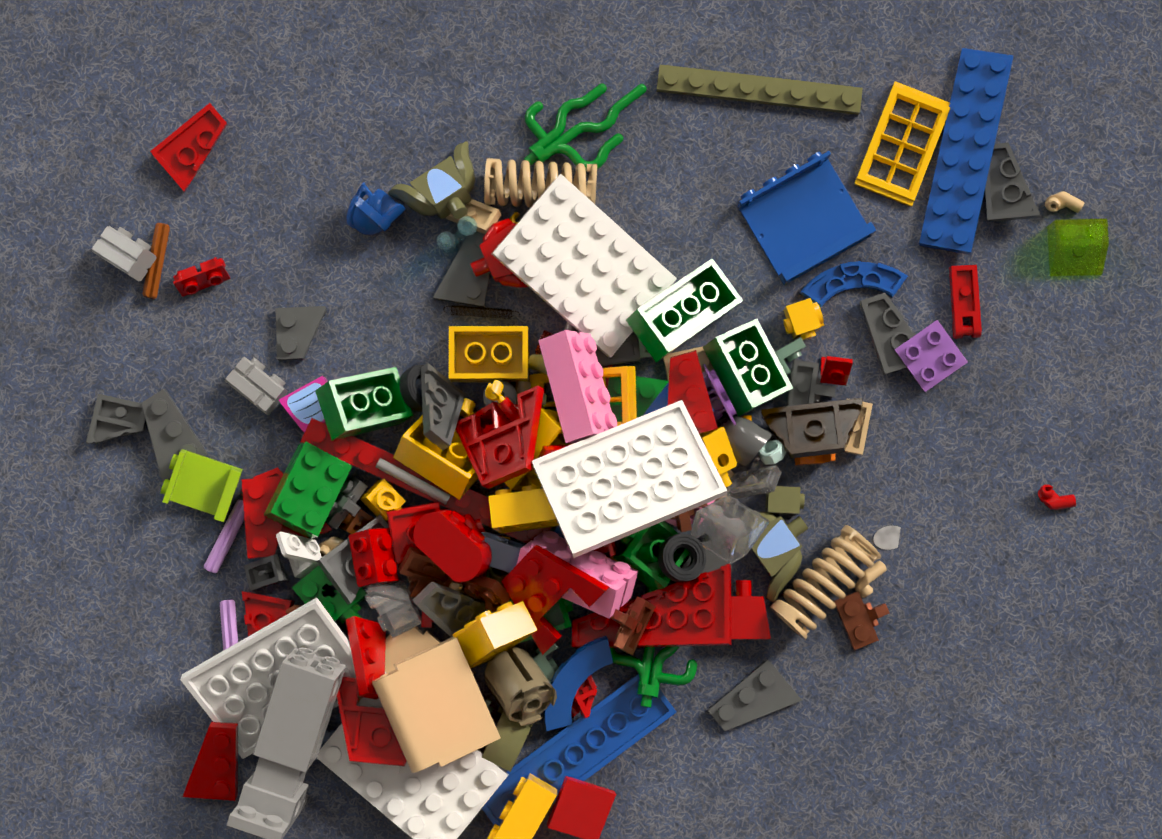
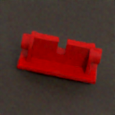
(190, 281)

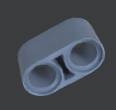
(504, 551)

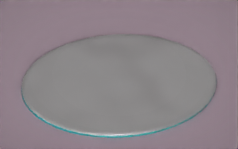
(887, 537)

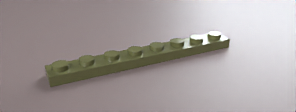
(759, 89)

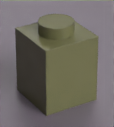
(785, 501)

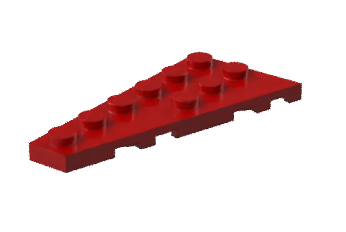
(683, 615)

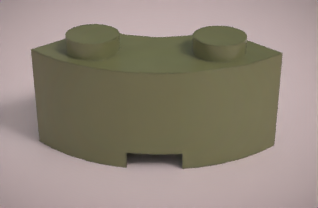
(506, 750)

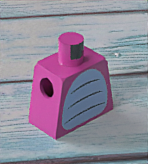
(304, 404)

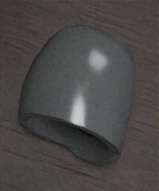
(746, 438)

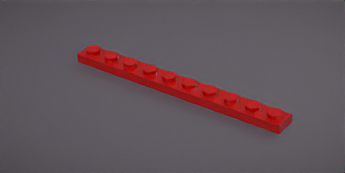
(367, 456)

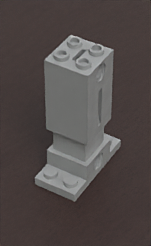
(288, 744)

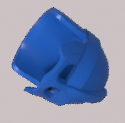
(374, 213)

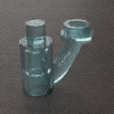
(449, 242)

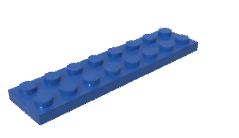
(966, 151)
(586, 744)

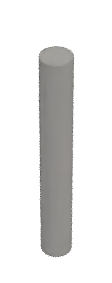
(412, 481)

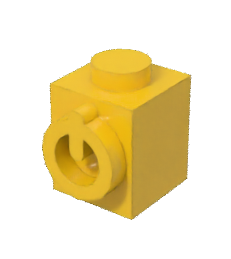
(803, 319)
(382, 498)

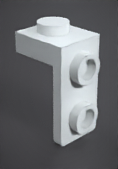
(300, 551)

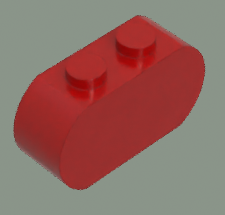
(453, 545)

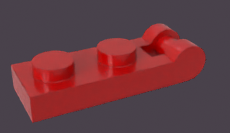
(965, 301)

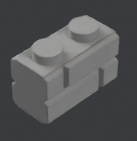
(124, 253)
(256, 385)

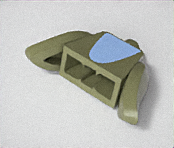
(442, 188)
(779, 551)

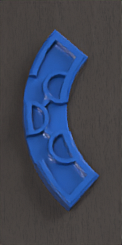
(851, 276)
(571, 676)

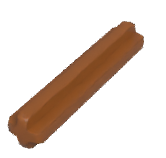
(158, 248)

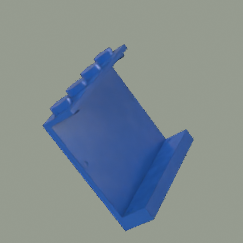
(804, 217)

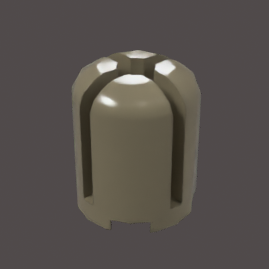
(519, 686)

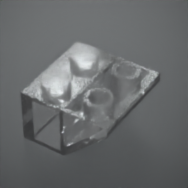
(728, 528)
(394, 606)

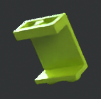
(201, 483)

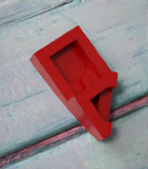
(585, 696)

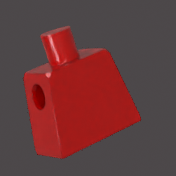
(748, 613)

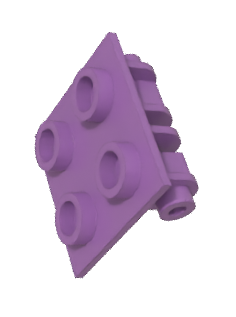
(931, 355)
(717, 395)

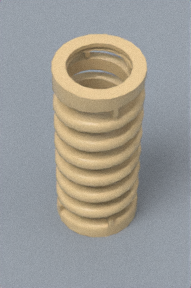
(494, 181)
(791, 611)

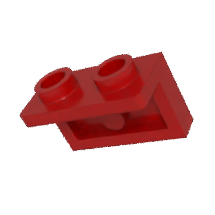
(373, 557)

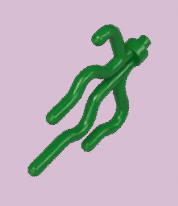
(555, 142)
(651, 671)

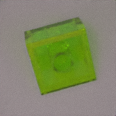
(1077, 247)

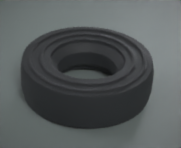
(408, 388)
(667, 563)

